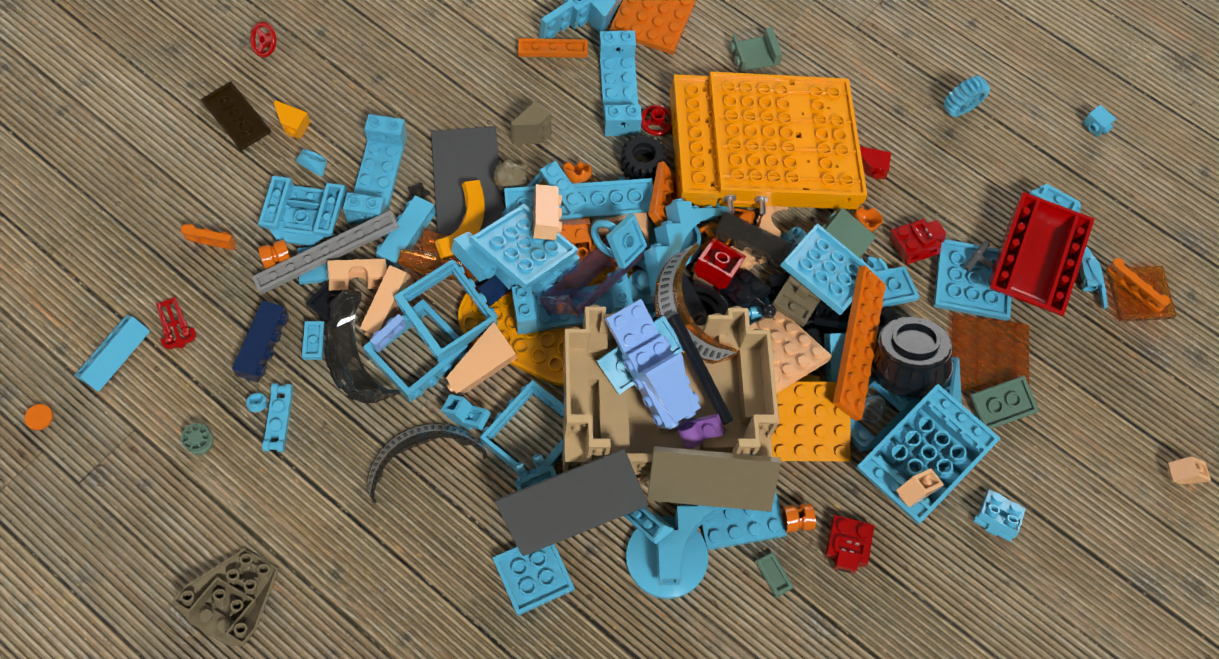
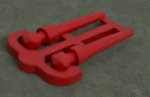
(179, 342)

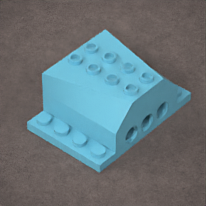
(935, 436)

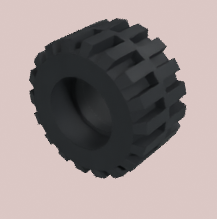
(642, 146)

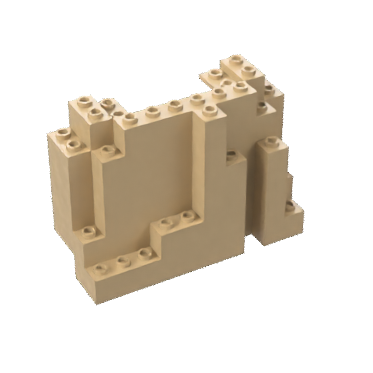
(603, 421)

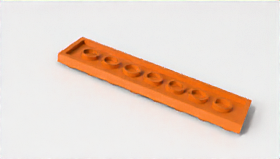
(859, 343)

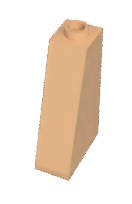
(384, 304)
(481, 361)

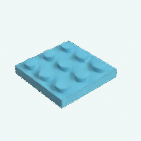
(533, 577)

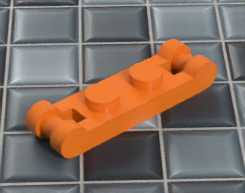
(1137, 286)

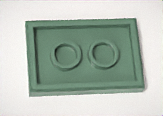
(1004, 402)

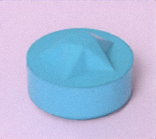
(256, 402)

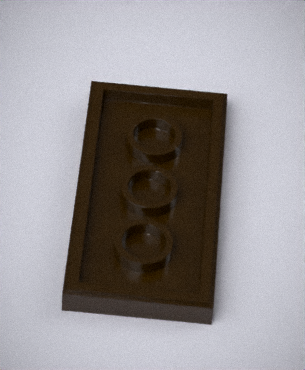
(236, 116)

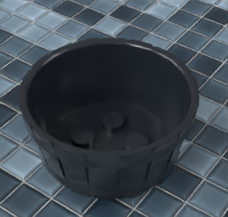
(912, 357)

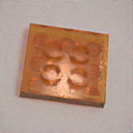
(1131, 308)

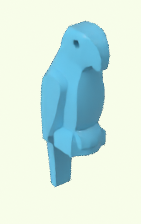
(1092, 276)

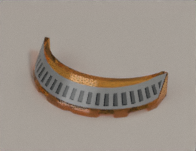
(670, 301)

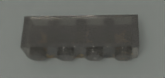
(753, 239)

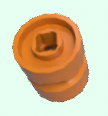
(274, 254)
(800, 517)

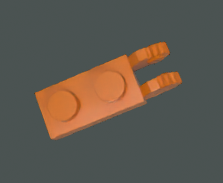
(208, 237)

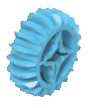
(966, 96)

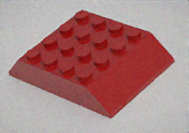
(1041, 253)

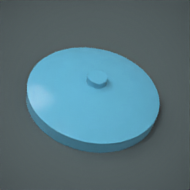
(642, 564)

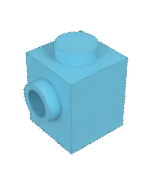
(1099, 121)

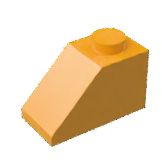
(292, 119)

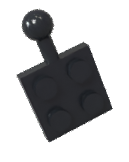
(748, 290)

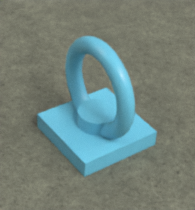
(624, 239)

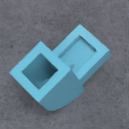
(464, 413)

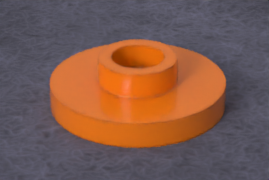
(38, 417)

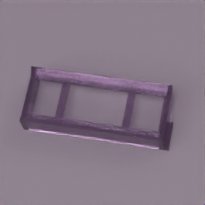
(558, 297)

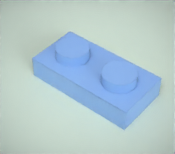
(390, 331)

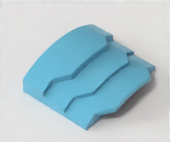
(301, 213)

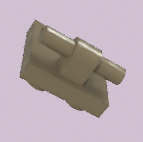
(796, 301)

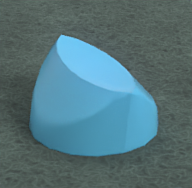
(312, 161)

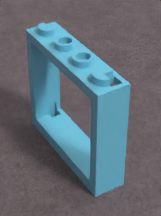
(431, 280)
(432, 377)
(513, 407)

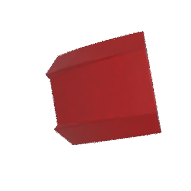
(718, 264)

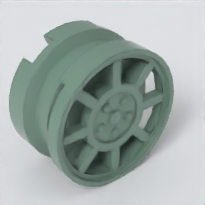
(198, 439)

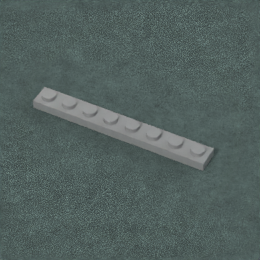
(325, 252)

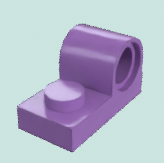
(697, 429)

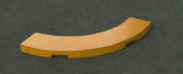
(471, 221)

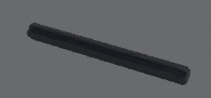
(700, 369)

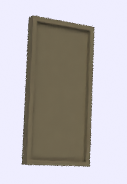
(713, 478)

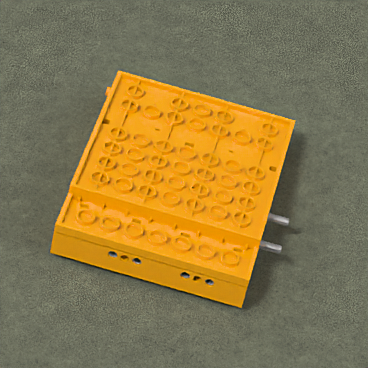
(741, 142)

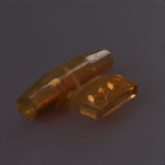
(428, 258)

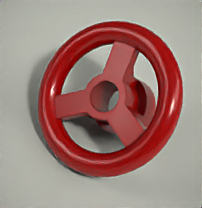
(265, 39)
(657, 112)

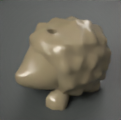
(510, 175)

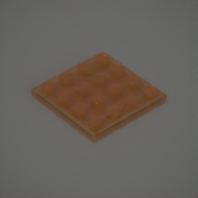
(989, 351)

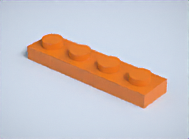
(553, 48)

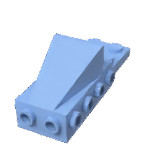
(653, 366)

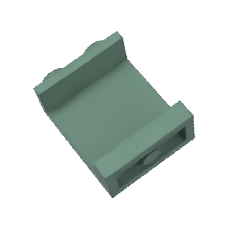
(756, 52)

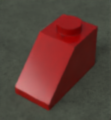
(875, 162)

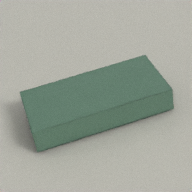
(774, 574)

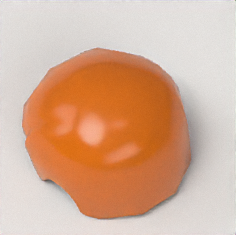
(578, 173)
(869, 218)

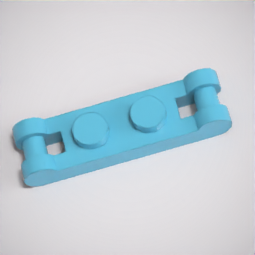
(278, 418)

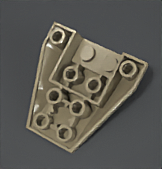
(229, 598)

